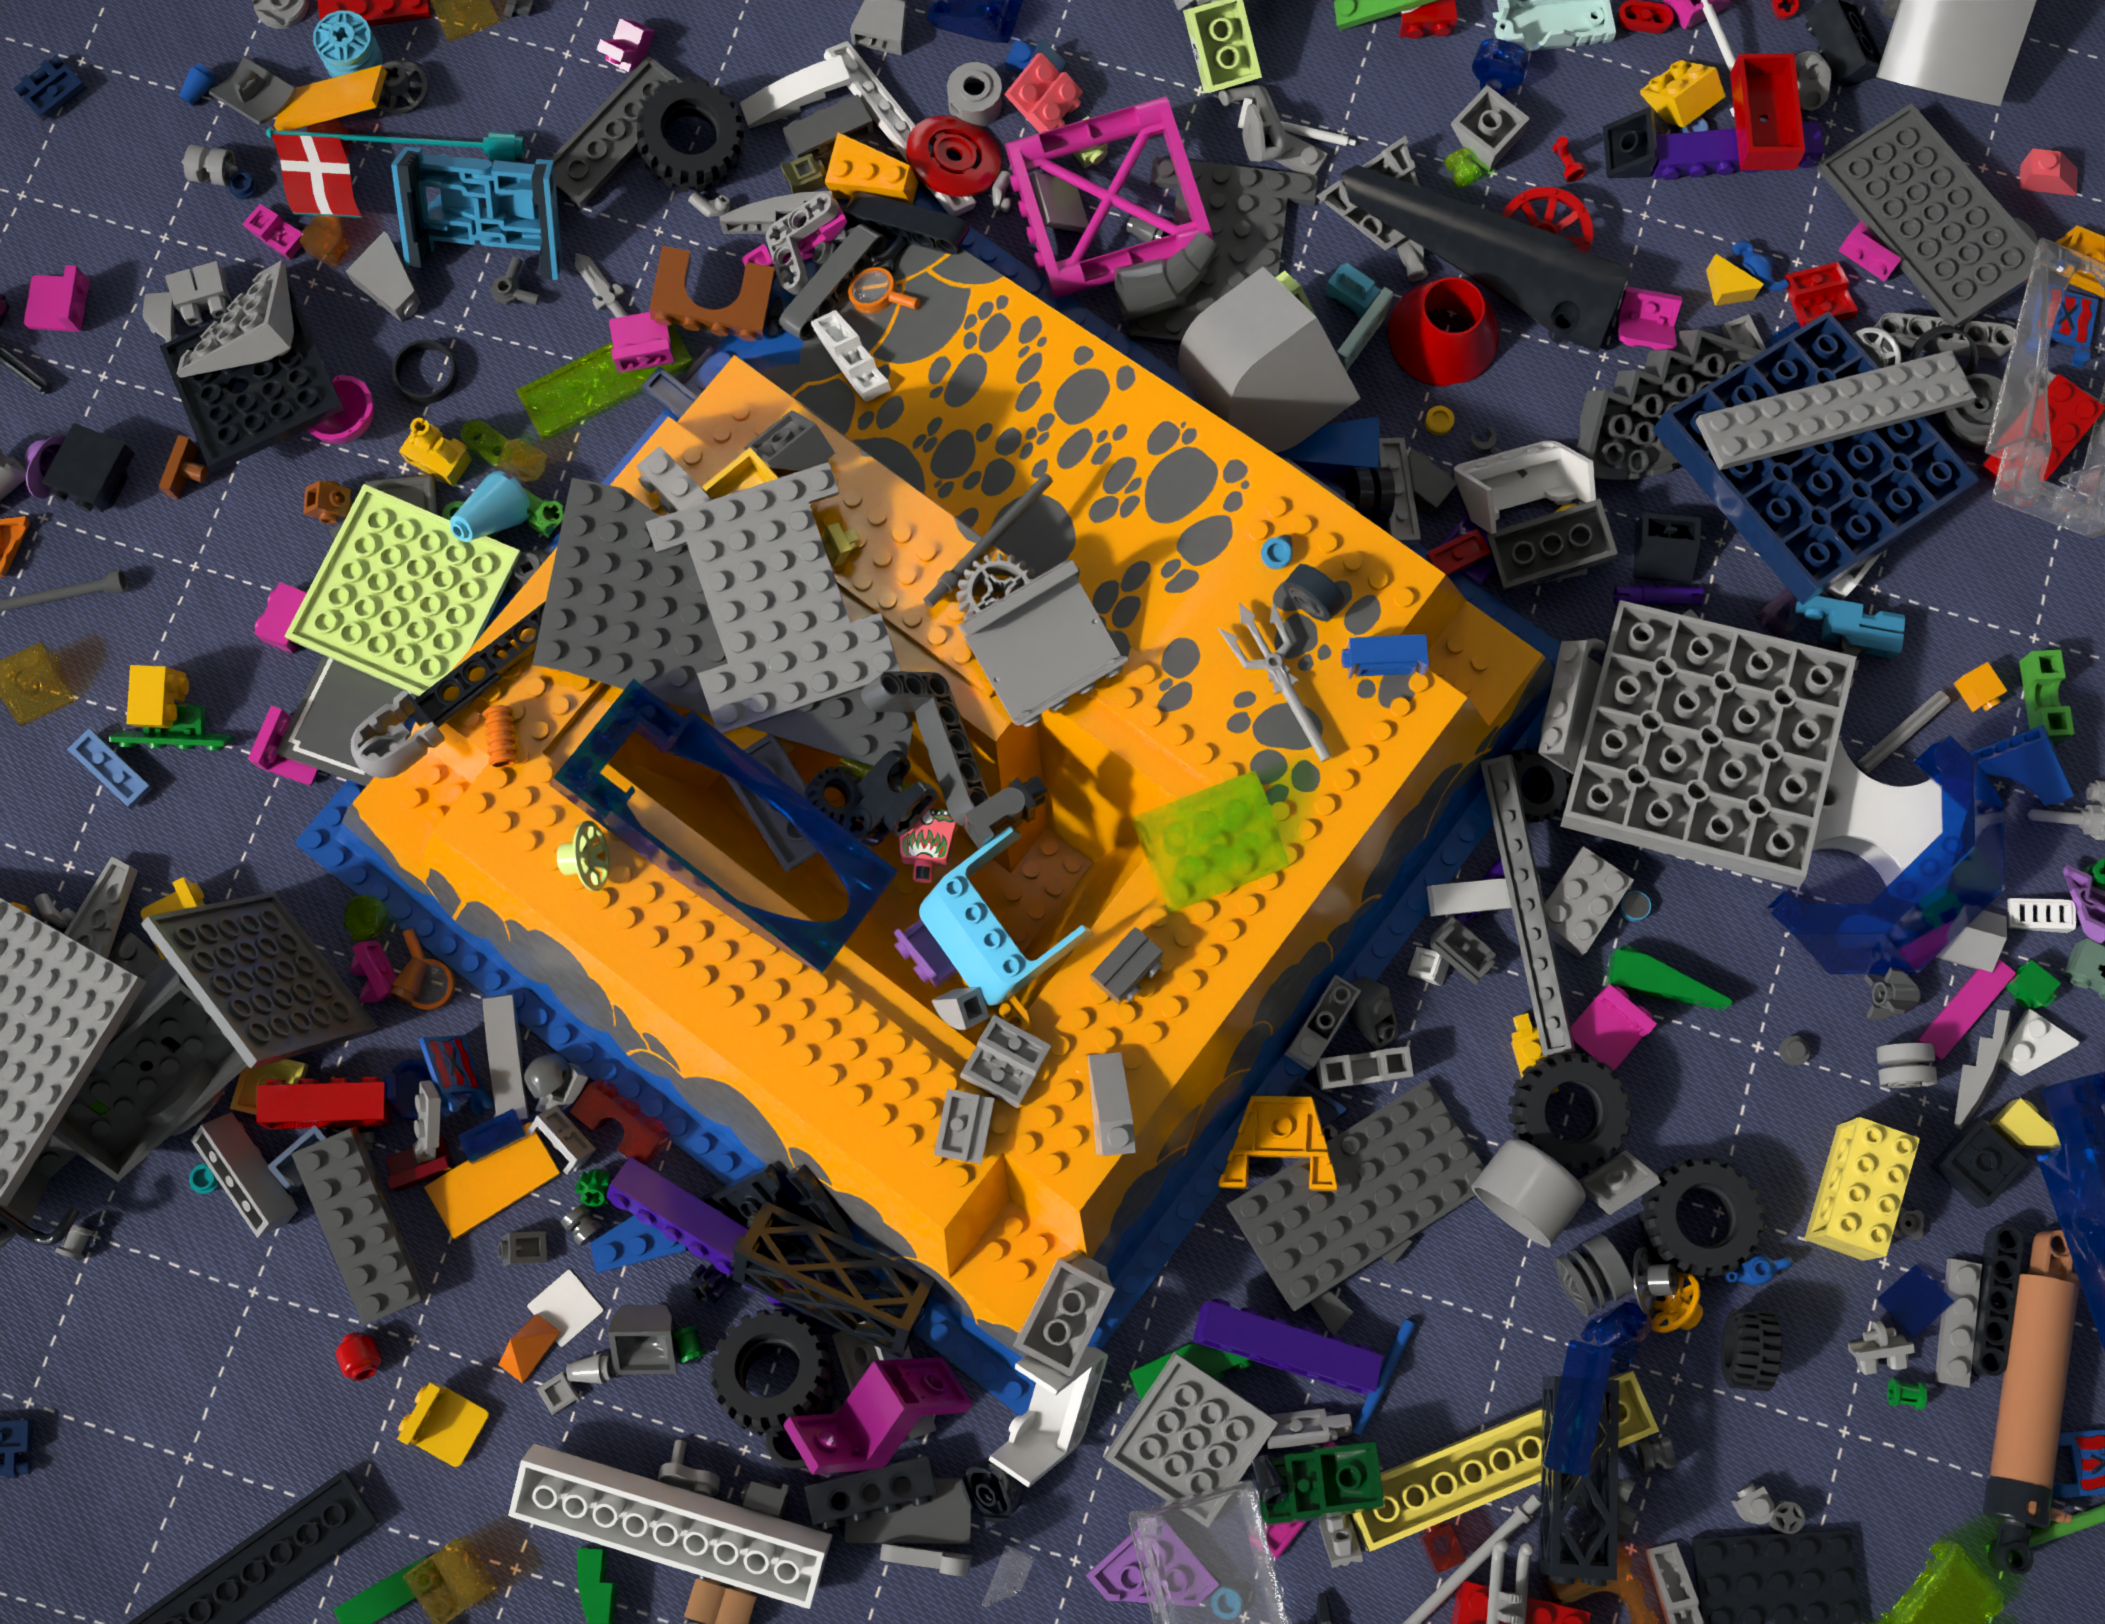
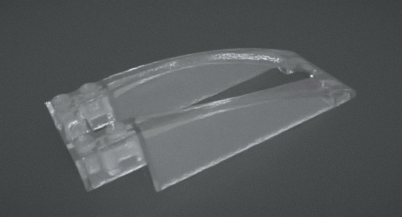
(2021, 416)

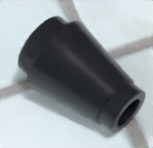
(1269, 1482)

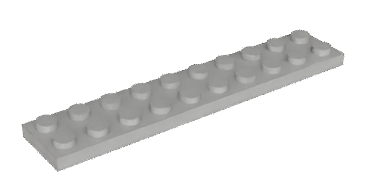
(1835, 409)

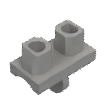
(1881, 1344)
(1340, 1540)

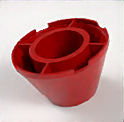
(1437, 355)

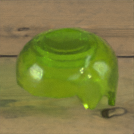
(365, 917)

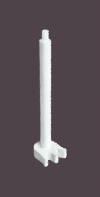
(1720, 37)
(1302, 130)

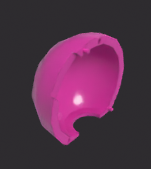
(357, 416)

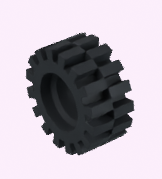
(840, 781)

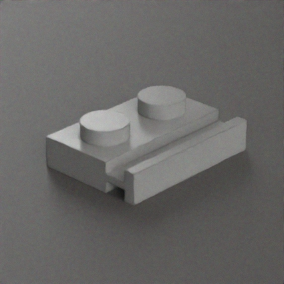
(964, 1126)

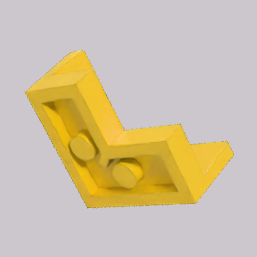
(740, 474)

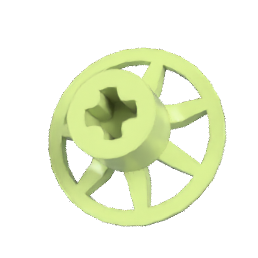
(581, 859)

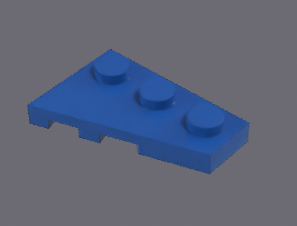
(631, 1244)

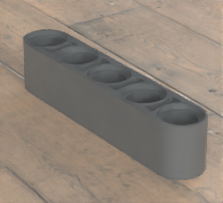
(832, 280)

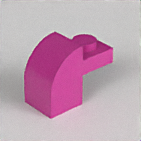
(628, 44)

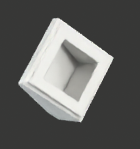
(1428, 966)

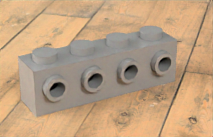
(669, 482)
(244, 1174)

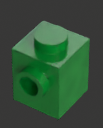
(2032, 986)

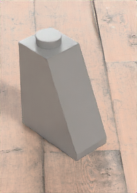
(385, 279)

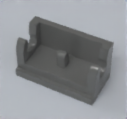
(1462, 949)

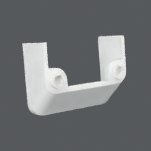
(1495, 485)
(1054, 1418)

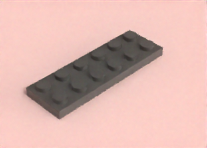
(607, 136)

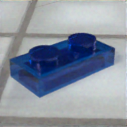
(493, 1136)

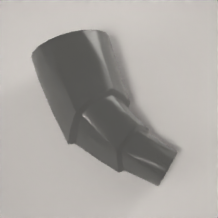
(1162, 283)

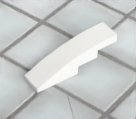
(793, 91)
(850, 356)

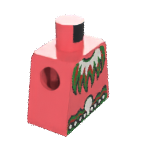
(928, 843)

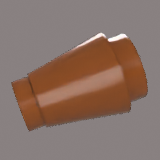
(409, 981)

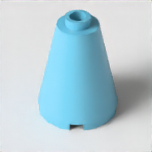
(491, 508)

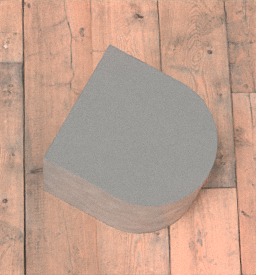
(1265, 364)

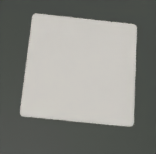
(566, 1306)

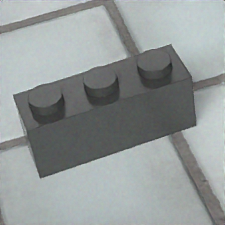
(819, 131)

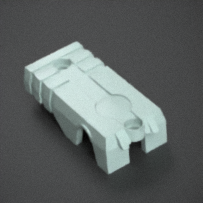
(1554, 23)

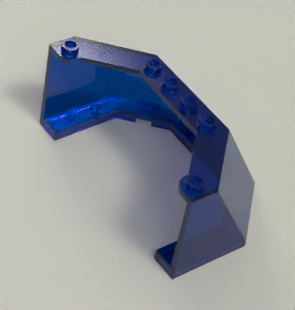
(1929, 898)

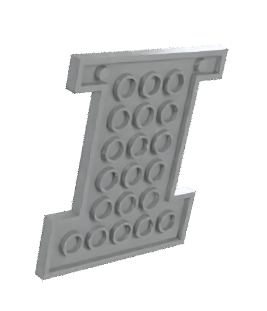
(774, 601)

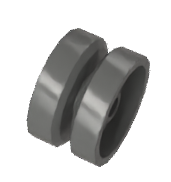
(1972, 423)

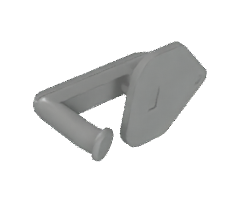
(1259, 121)

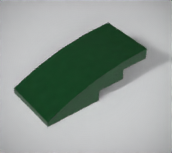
(1327, 1484)

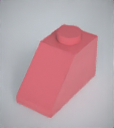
(2048, 173)

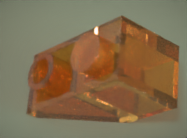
(326, 239)

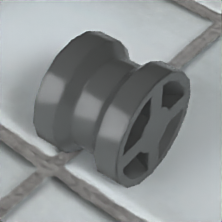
(1792, 1517)

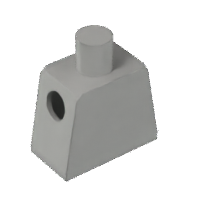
(880, 26)

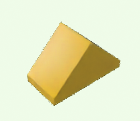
(1730, 283)

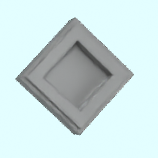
(558, 1393)

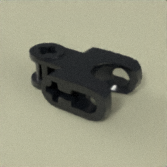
(884, 803)

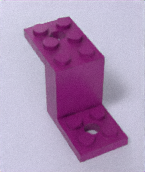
(877, 1415)

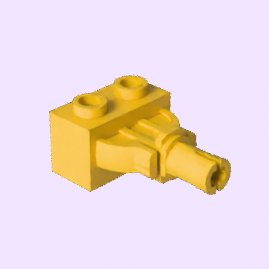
(435, 454)

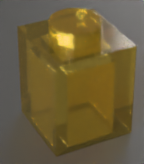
(522, 460)

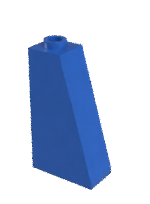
(1338, 448)

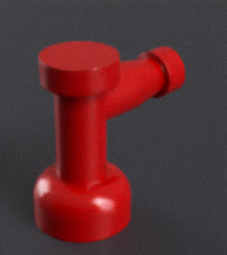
(1574, 170)

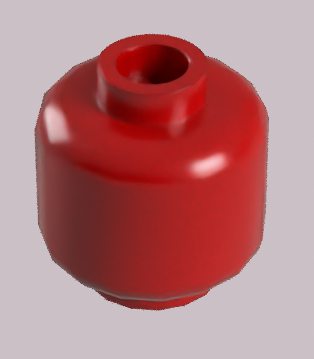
(358, 1356)

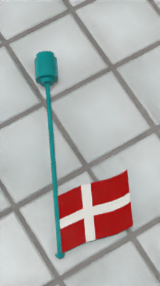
(320, 177)

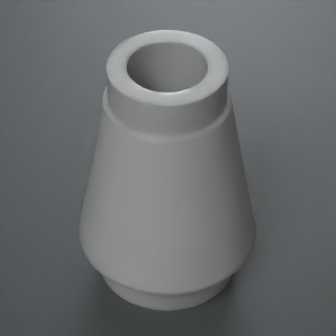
(591, 1369)

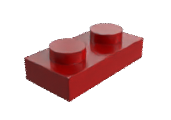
(1459, 553)

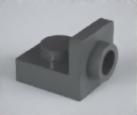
(523, 1248)

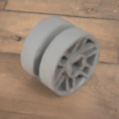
(1906, 1065)

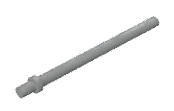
(1521, 1515)

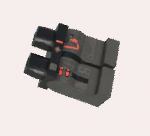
(1004, 810)

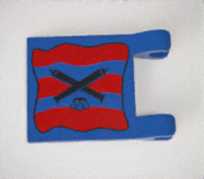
(2075, 325)
(454, 1073)
(2088, 1463)

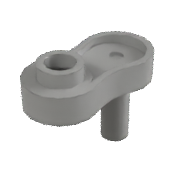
(686, 1478)

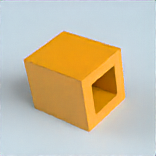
(1981, 688)

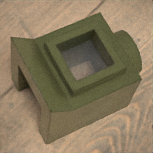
(804, 174)

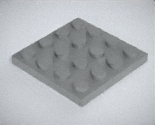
(1189, 1433)

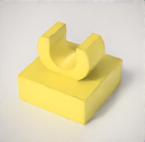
(839, 543)

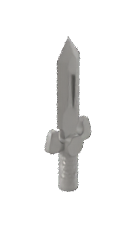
(600, 286)

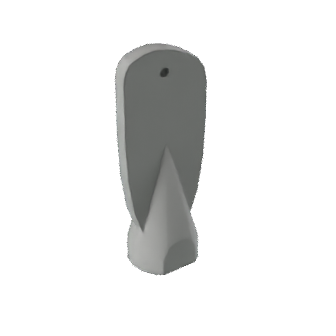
(1412, 257)

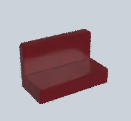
(407, 1173)

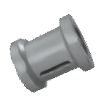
(75, 1242)

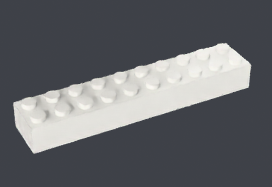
(670, 1525)

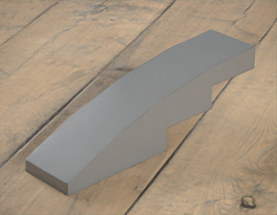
(759, 216)
(505, 1054)
(1977, 1079)
(1673, 1585)

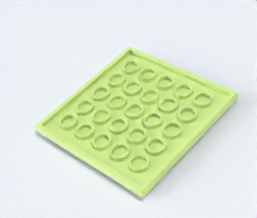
(401, 593)

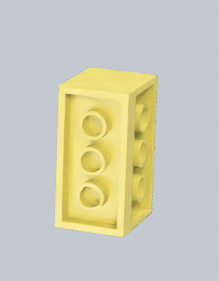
(1862, 1189)

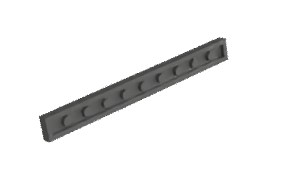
(1527, 905)

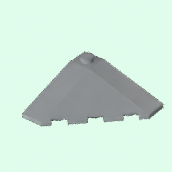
(251, 331)

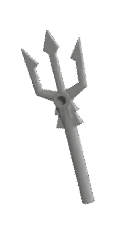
(1278, 673)

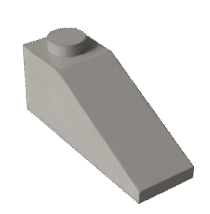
(1110, 1105)

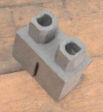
(199, 292)

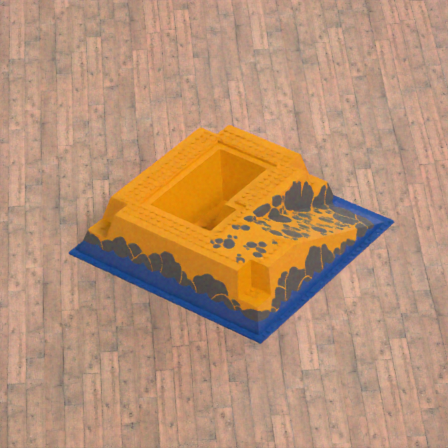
(854, 1064)

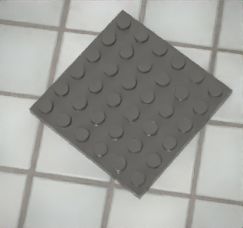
(259, 977)

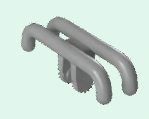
(1504, 1605)

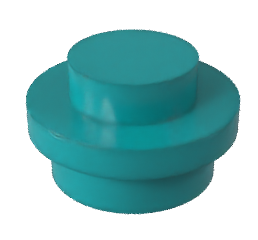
(203, 1180)

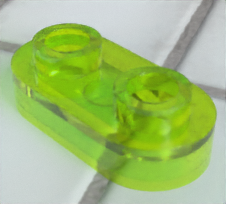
(487, 444)

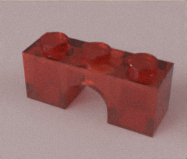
(642, 1133)

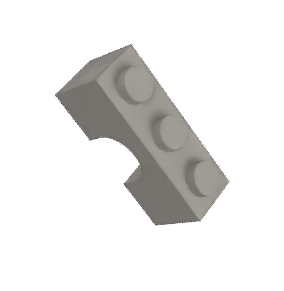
(1364, 1068)

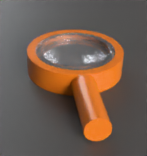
(876, 290)
(438, 980)

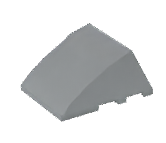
(1392, 161)

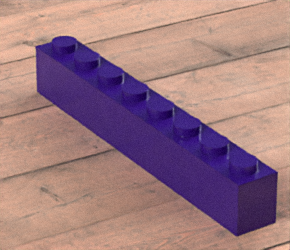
(685, 1220)

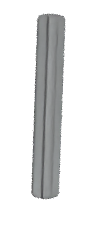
(1903, 731)

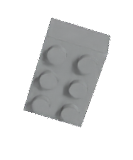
(1584, 901)

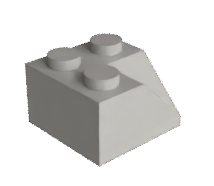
(1489, 127)

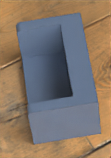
(284, 1166)

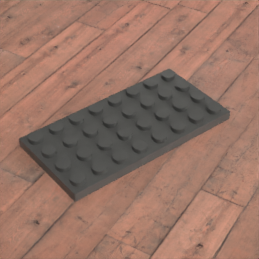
(1932, 215)
(1393, 1180)

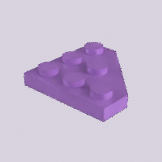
(1119, 1574)

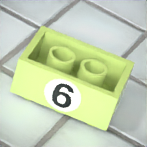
(1222, 44)

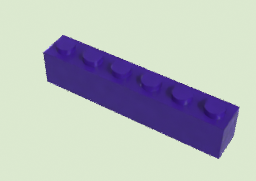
(1717, 152)
(1288, 1347)

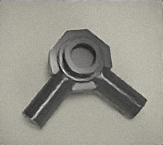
(506, 289)

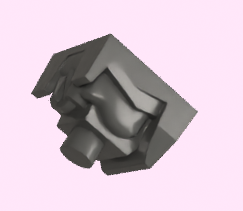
(642, 1340)

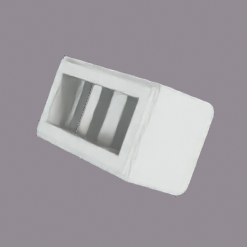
(2066, 915)

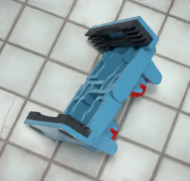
(459, 209)

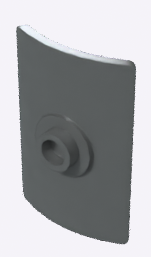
(254, 92)

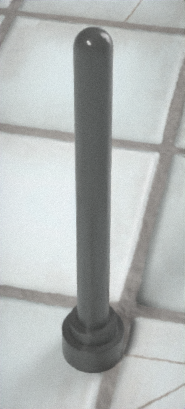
(113, 582)

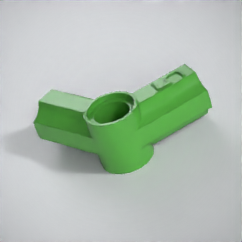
(544, 514)

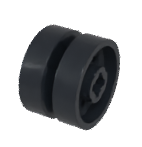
(1371, 491)

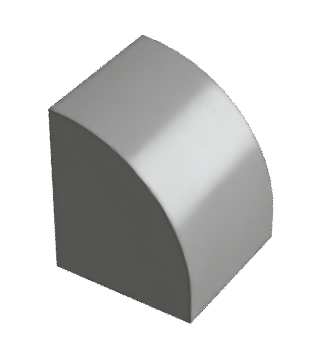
(962, 1007)

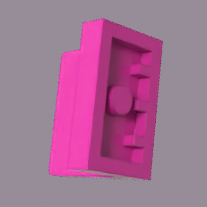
(639, 343)
(265, 747)

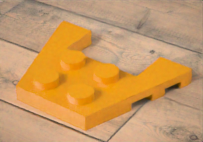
(1284, 1130)

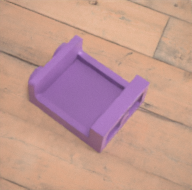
(926, 952)

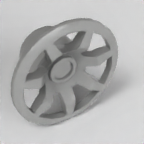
(1882, 351)

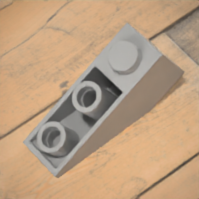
(1322, 1023)

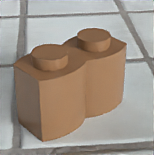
(719, 1604)

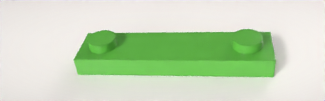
(1356, 12)

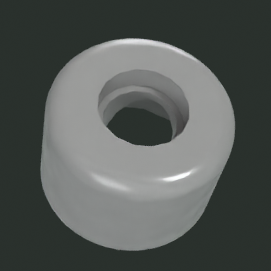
(1529, 1191)

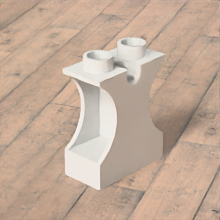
(1877, 820)

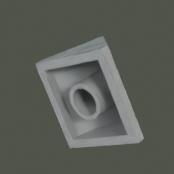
(1978, 943)

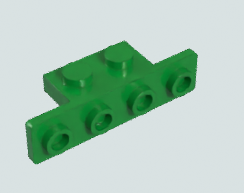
(186, 732)

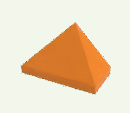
(528, 1347)

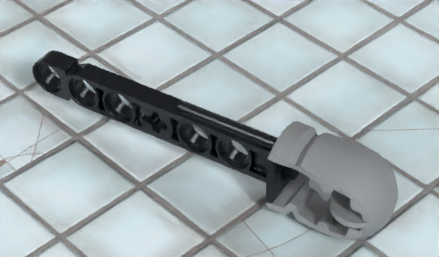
(383, 745)

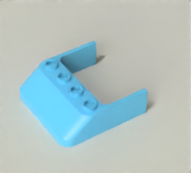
(975, 936)

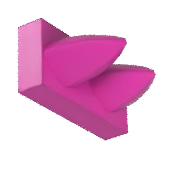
(373, 963)

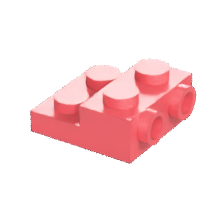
(1044, 94)

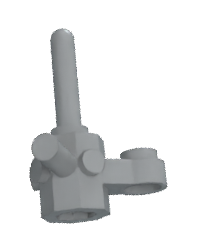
(2090, 819)

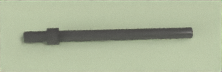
(949, 579)

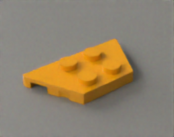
(2091, 245)

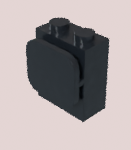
(89, 469)

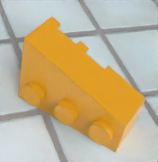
(870, 171)

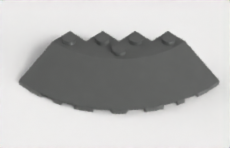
(1620, 423)

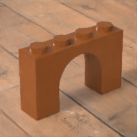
(742, 318)

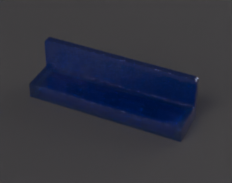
(1578, 1408)

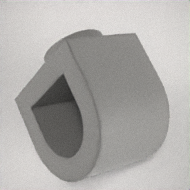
(1754, 1504)

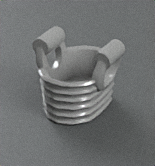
(1812, 80)

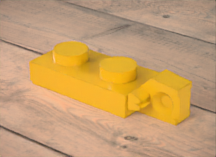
(1526, 1044)

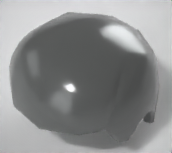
(545, 1074)

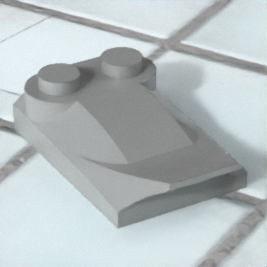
(1066, 1312)

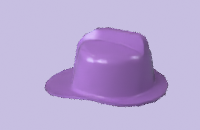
(37, 462)

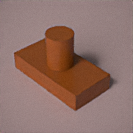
(181, 467)

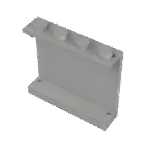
(1042, 644)
(1569, 704)

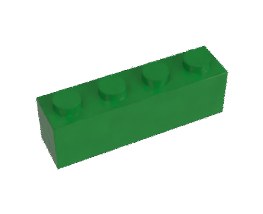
(1204, 1357)

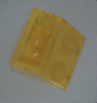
(451, 1581)

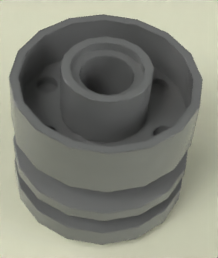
(1596, 1273)

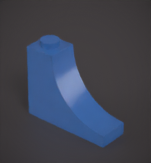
(2029, 760)

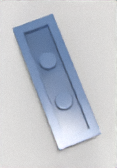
(110, 768)

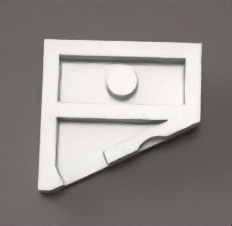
(2034, 1043)

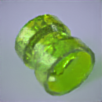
(1462, 167)

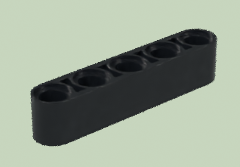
(912, 223)
(2006, 1289)

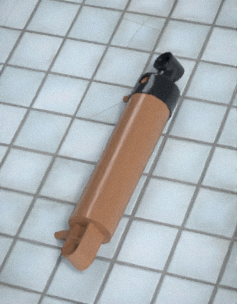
(2032, 1403)

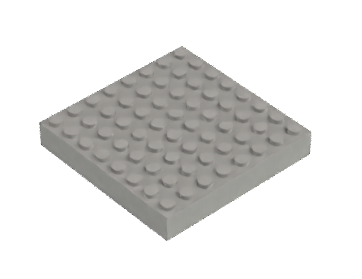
(1710, 743)

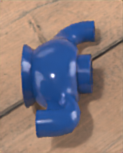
(1758, 266)
(1759, 1270)

